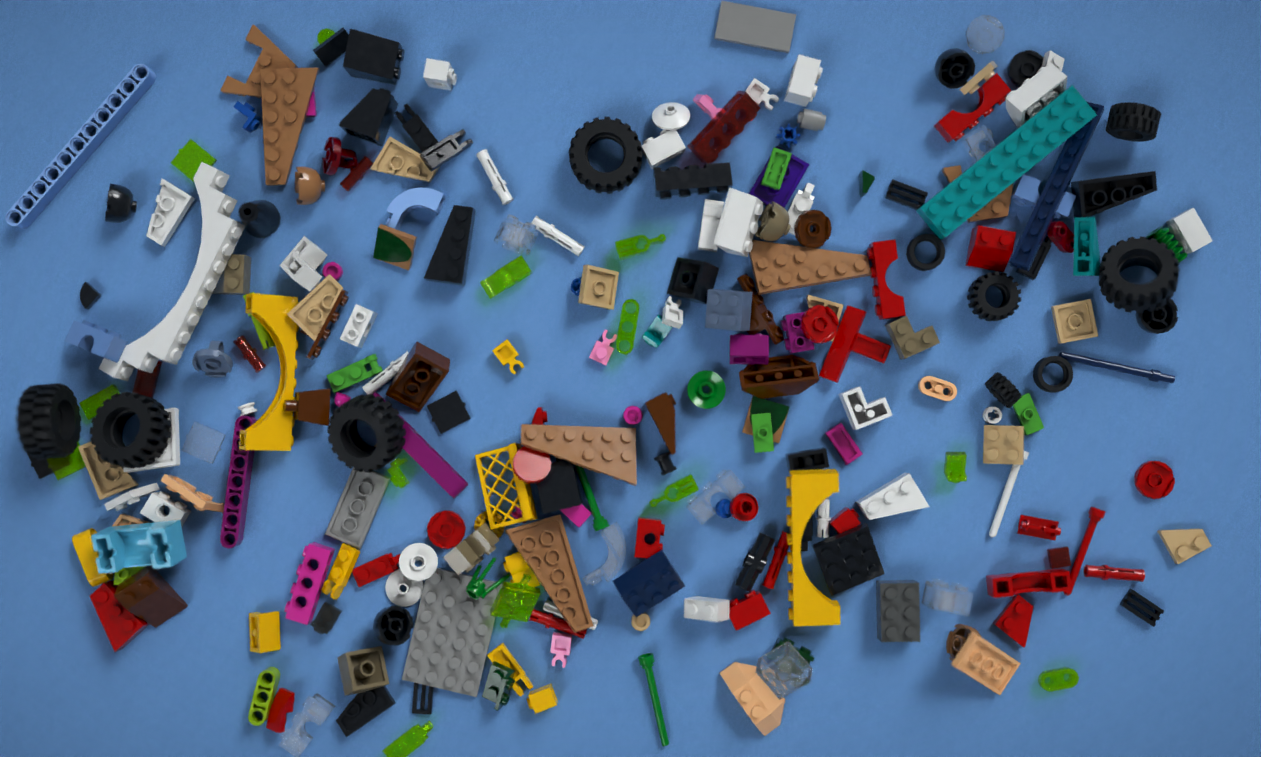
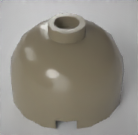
(773, 222)

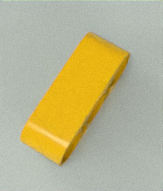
(87, 556)

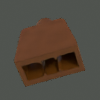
(310, 406)

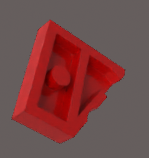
(1016, 619)

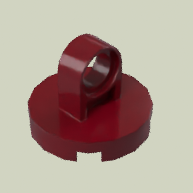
(335, 156)

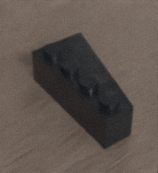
(692, 180)
(1104, 193)
(453, 249)

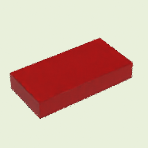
(871, 348)

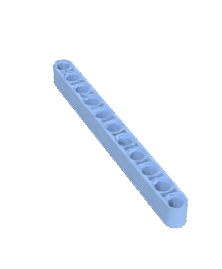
(71, 149)

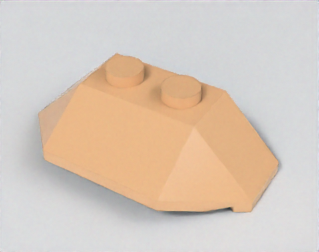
(754, 696)

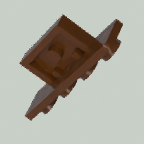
(760, 316)
(325, 332)

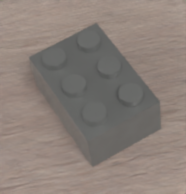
(898, 610)

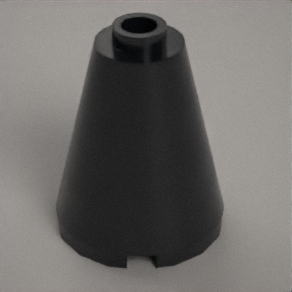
(259, 218)

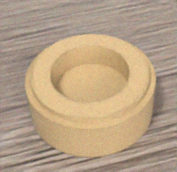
(641, 622)

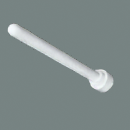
(1005, 497)

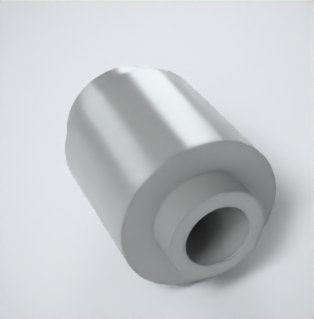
(811, 119)

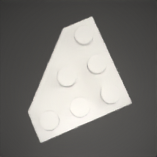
(171, 454)

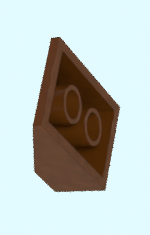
(418, 376)
(663, 414)
(149, 597)

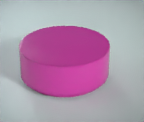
(333, 269)
(632, 415)

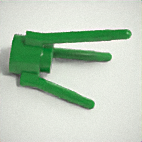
(477, 588)

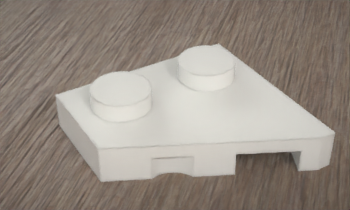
(131, 497)

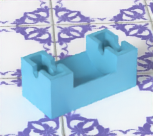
(139, 545)

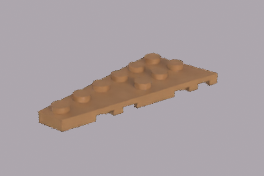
(284, 111)
(791, 267)
(594, 448)
(550, 558)

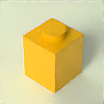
(542, 698)

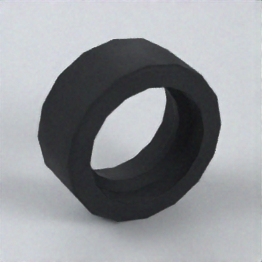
(939, 248)
(1067, 378)

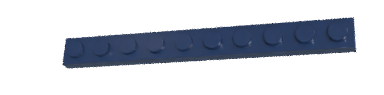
(1053, 193)

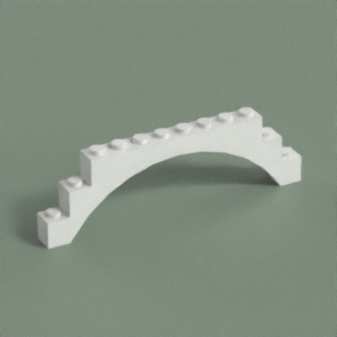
(218, 242)

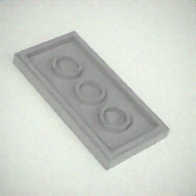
(755, 26)
(357, 507)

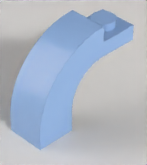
(411, 200)

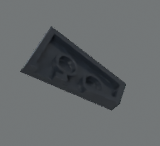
(364, 709)

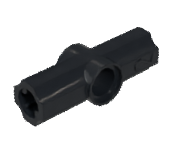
(754, 562)

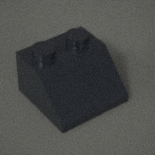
(692, 279)

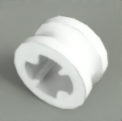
(247, 409)
(994, 420)

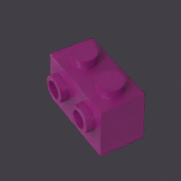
(796, 340)
(749, 349)

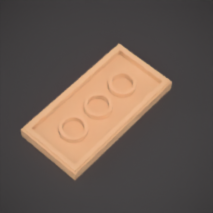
(985, 663)

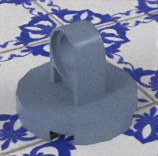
(213, 360)

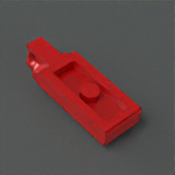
(375, 569)

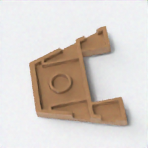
(269, 57)
(994, 209)

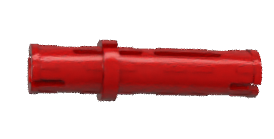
(776, 562)
(1106, 572)
(555, 622)

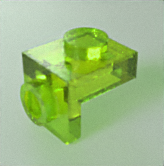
(955, 466)
(398, 477)

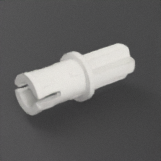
(823, 519)

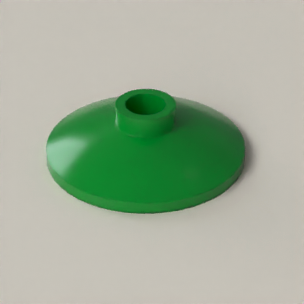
(716, 387)

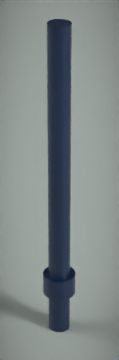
(1152, 375)

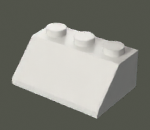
(1035, 93)
(738, 223)

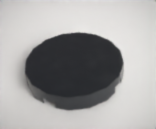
(1024, 66)

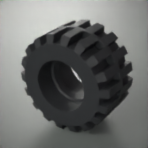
(1133, 121)
(1008, 291)

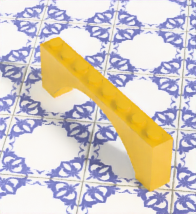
(275, 426)
(806, 493)

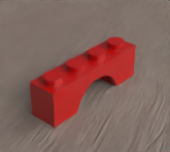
(990, 93)
(888, 303)
(1033, 581)

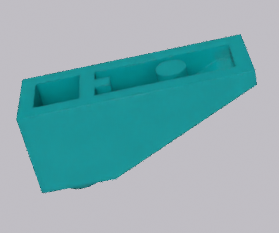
(1086, 247)

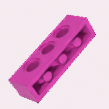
(296, 611)

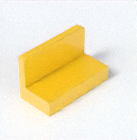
(264, 631)

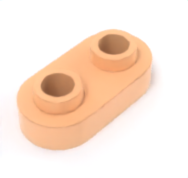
(937, 387)

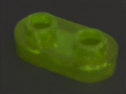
(1057, 679)

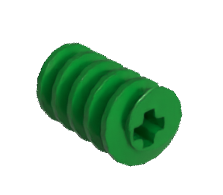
(1160, 235)

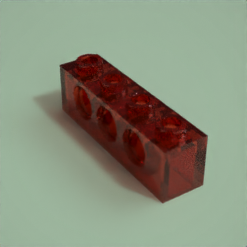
(748, 111)

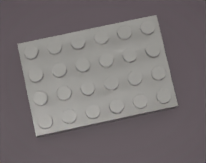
(450, 634)

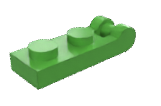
(354, 373)

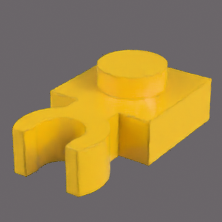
(506, 354)

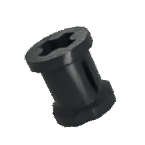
(665, 463)

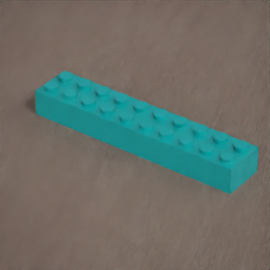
(1006, 162)

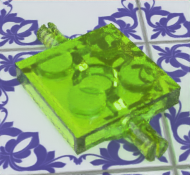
(515, 601)

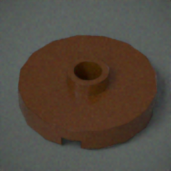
(821, 228)

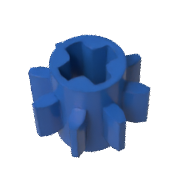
(788, 141)

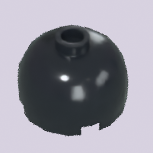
(954, 68)
(119, 204)
(1159, 320)
(393, 625)

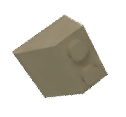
(235, 277)
(363, 670)

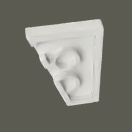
(170, 210)

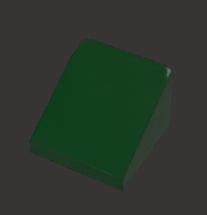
(865, 182)

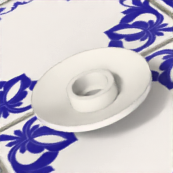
(671, 116)
(418, 552)
(401, 598)

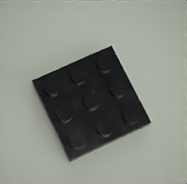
(848, 559)

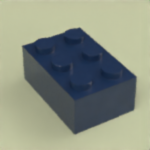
(648, 583)

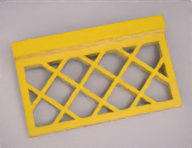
(523, 489)

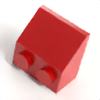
(990, 248)

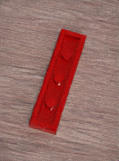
(842, 344)

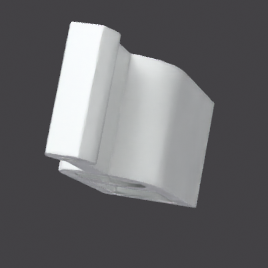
(709, 225)

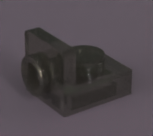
(326, 618)

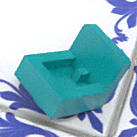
(656, 332)

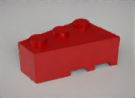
(117, 621)

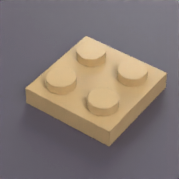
(598, 287)
(1074, 321)
(1003, 444)

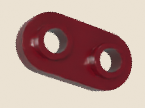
(1061, 236)

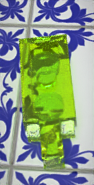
(408, 741)

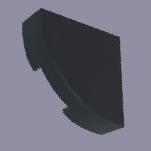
(88, 295)

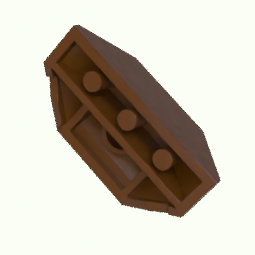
(781, 377)

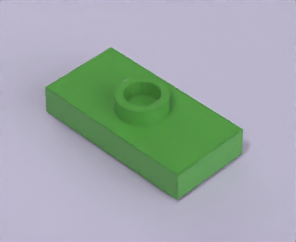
(776, 168)
(1027, 414)
(762, 432)

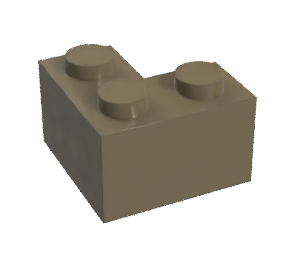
(906, 341)
(470, 551)

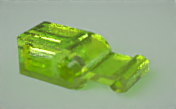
(629, 248)
(506, 277)
(681, 492)

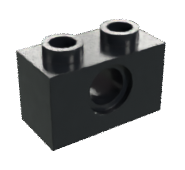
(807, 459)

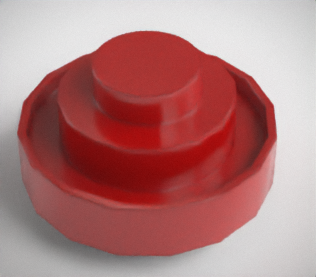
(744, 507)

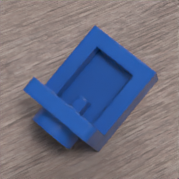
(253, 119)

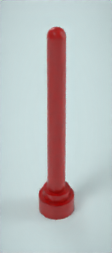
(1095, 516)

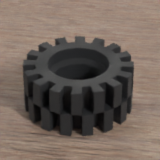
(1003, 390)

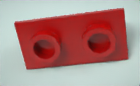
(1038, 527)

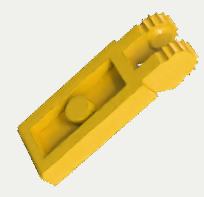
(340, 571)
(503, 656)

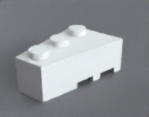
(893, 498)

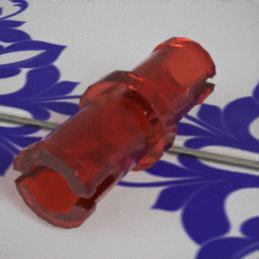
(356, 173)
(249, 353)

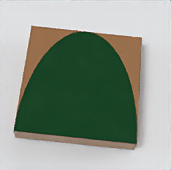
(394, 247)
(778, 416)

